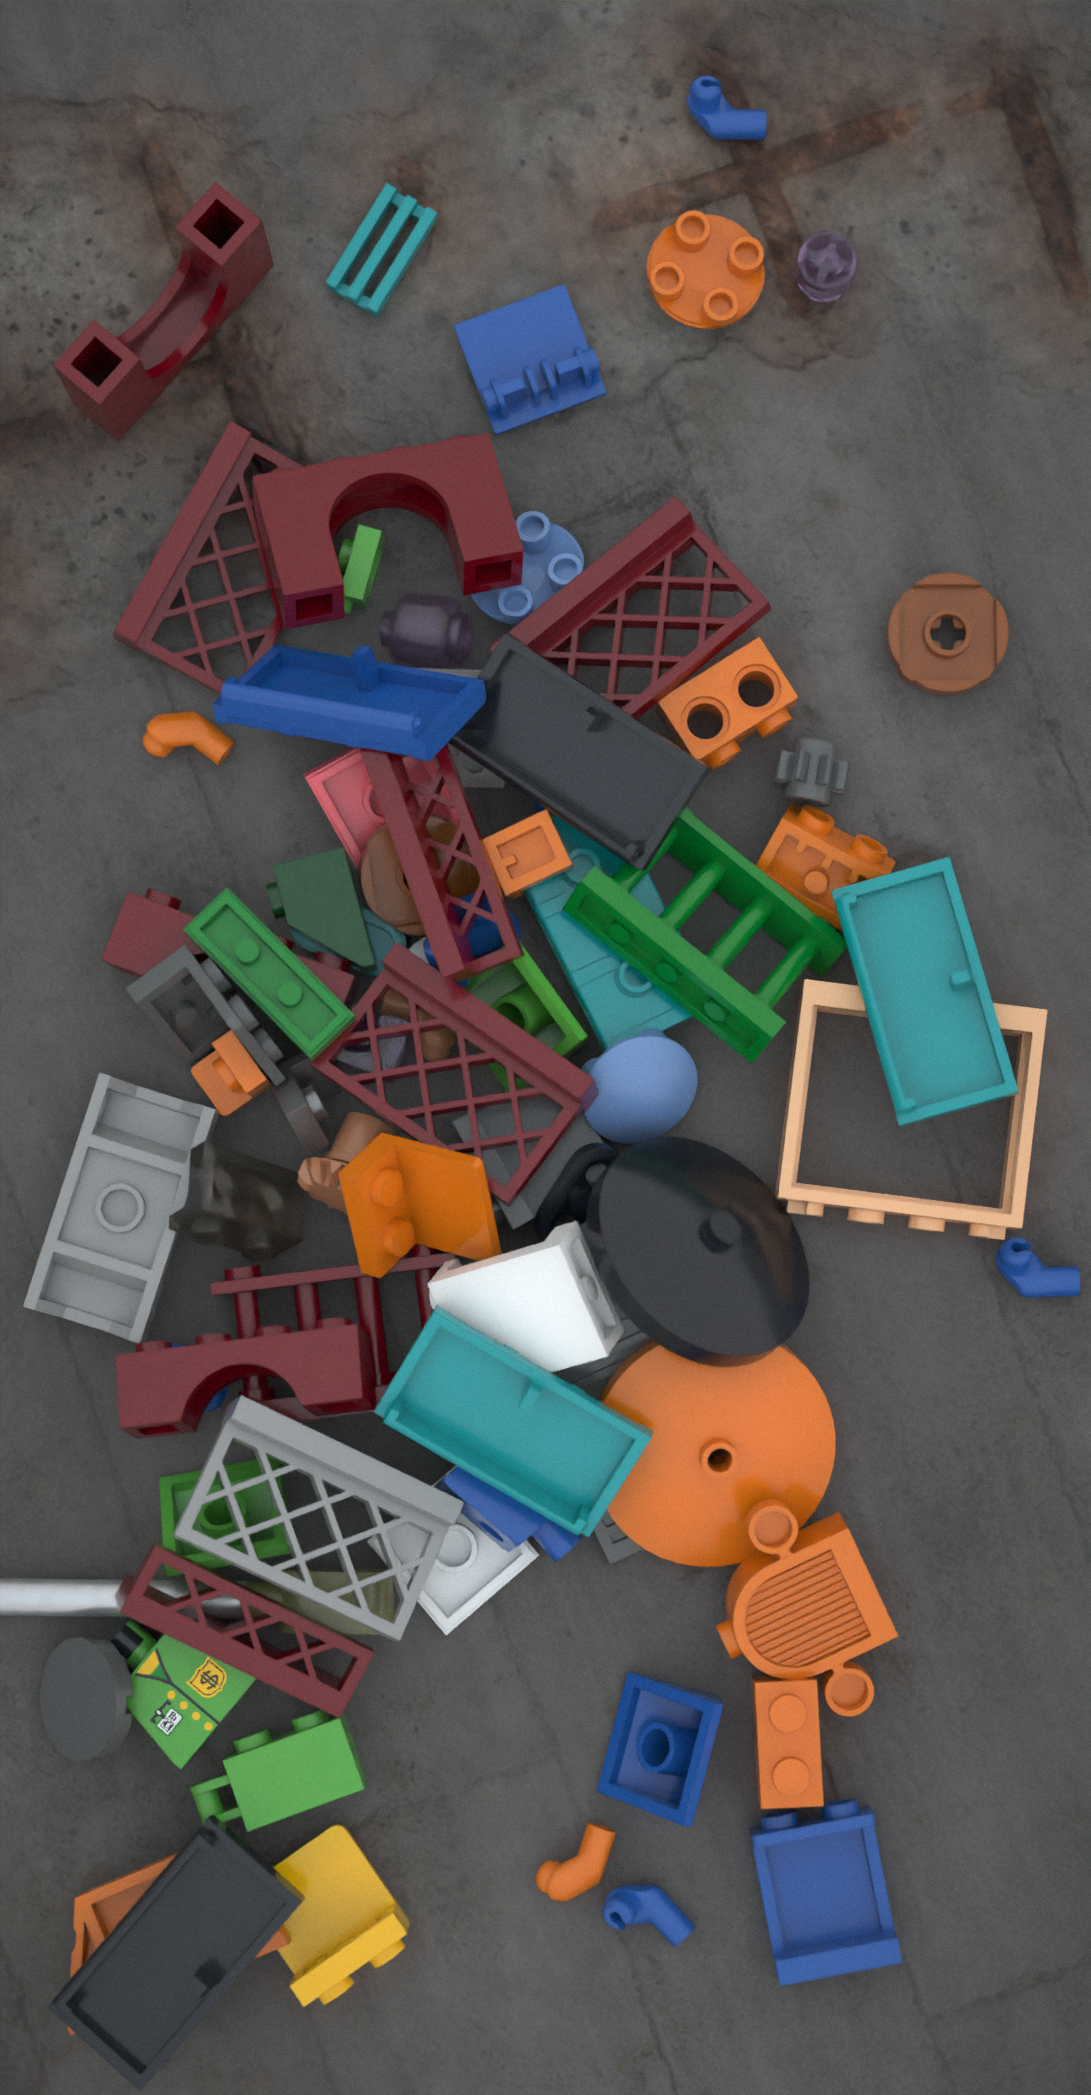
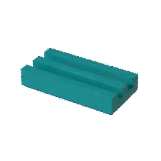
(407, 208)

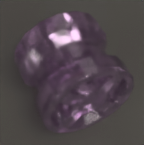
(829, 253)

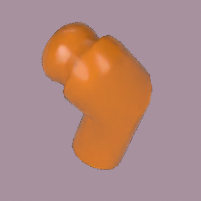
(186, 729)

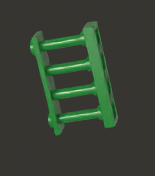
(680, 969)

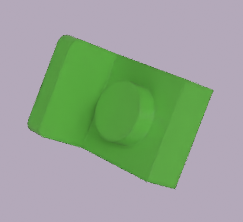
(359, 564)

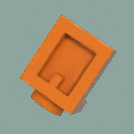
(527, 853)
(230, 1075)

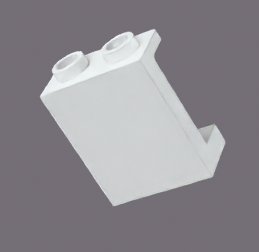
(535, 1300)

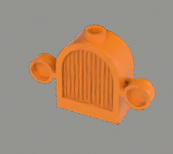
(806, 1605)

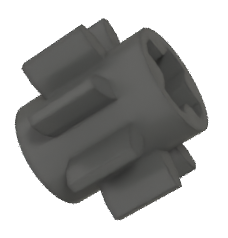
(811, 772)

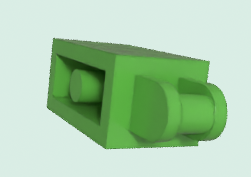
(285, 1772)

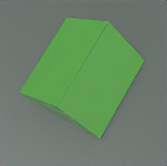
(529, 1001)
(214, 1517)

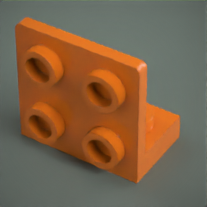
(414, 1195)

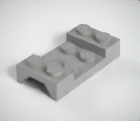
(113, 1211)

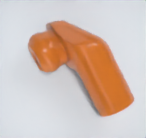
(581, 1872)

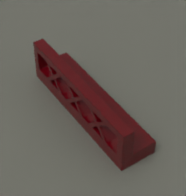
(423, 870)
(232, 1642)

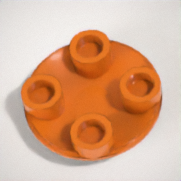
(705, 270)

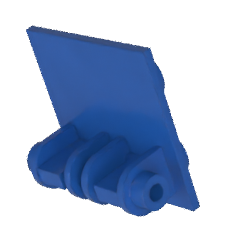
(530, 359)

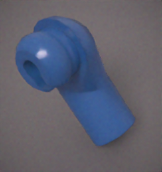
(719, 117)
(1031, 1276)

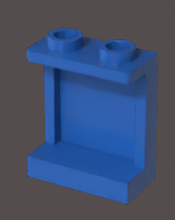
(824, 1892)

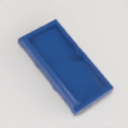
(351, 701)

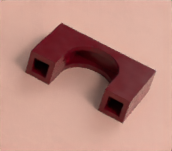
(219, 266)
(445, 481)

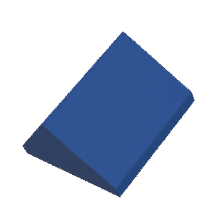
(660, 1747)

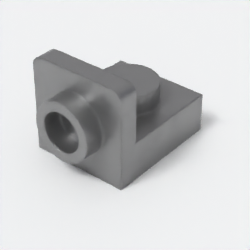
(303, 1100)

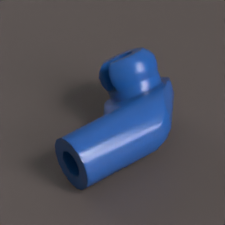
(646, 1905)

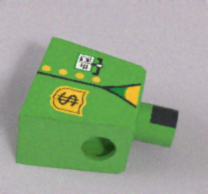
(177, 1690)

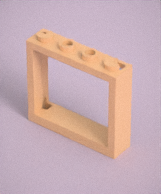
(923, 1214)

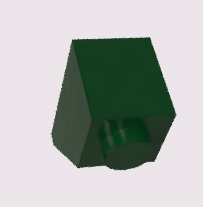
(323, 905)

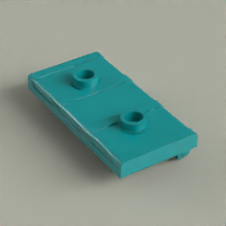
(608, 989)
(924, 992)
(512, 1423)

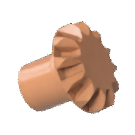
(321, 1176)

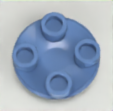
(549, 564)
(641, 1087)

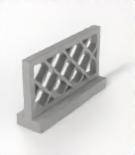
(342, 1469)

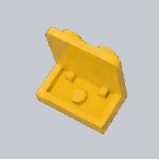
(343, 1918)

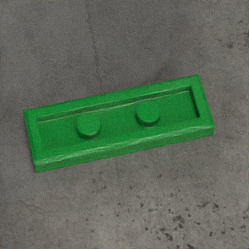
(269, 974)

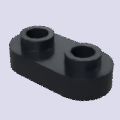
(572, 1189)

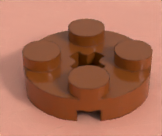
(971, 609)
(383, 879)

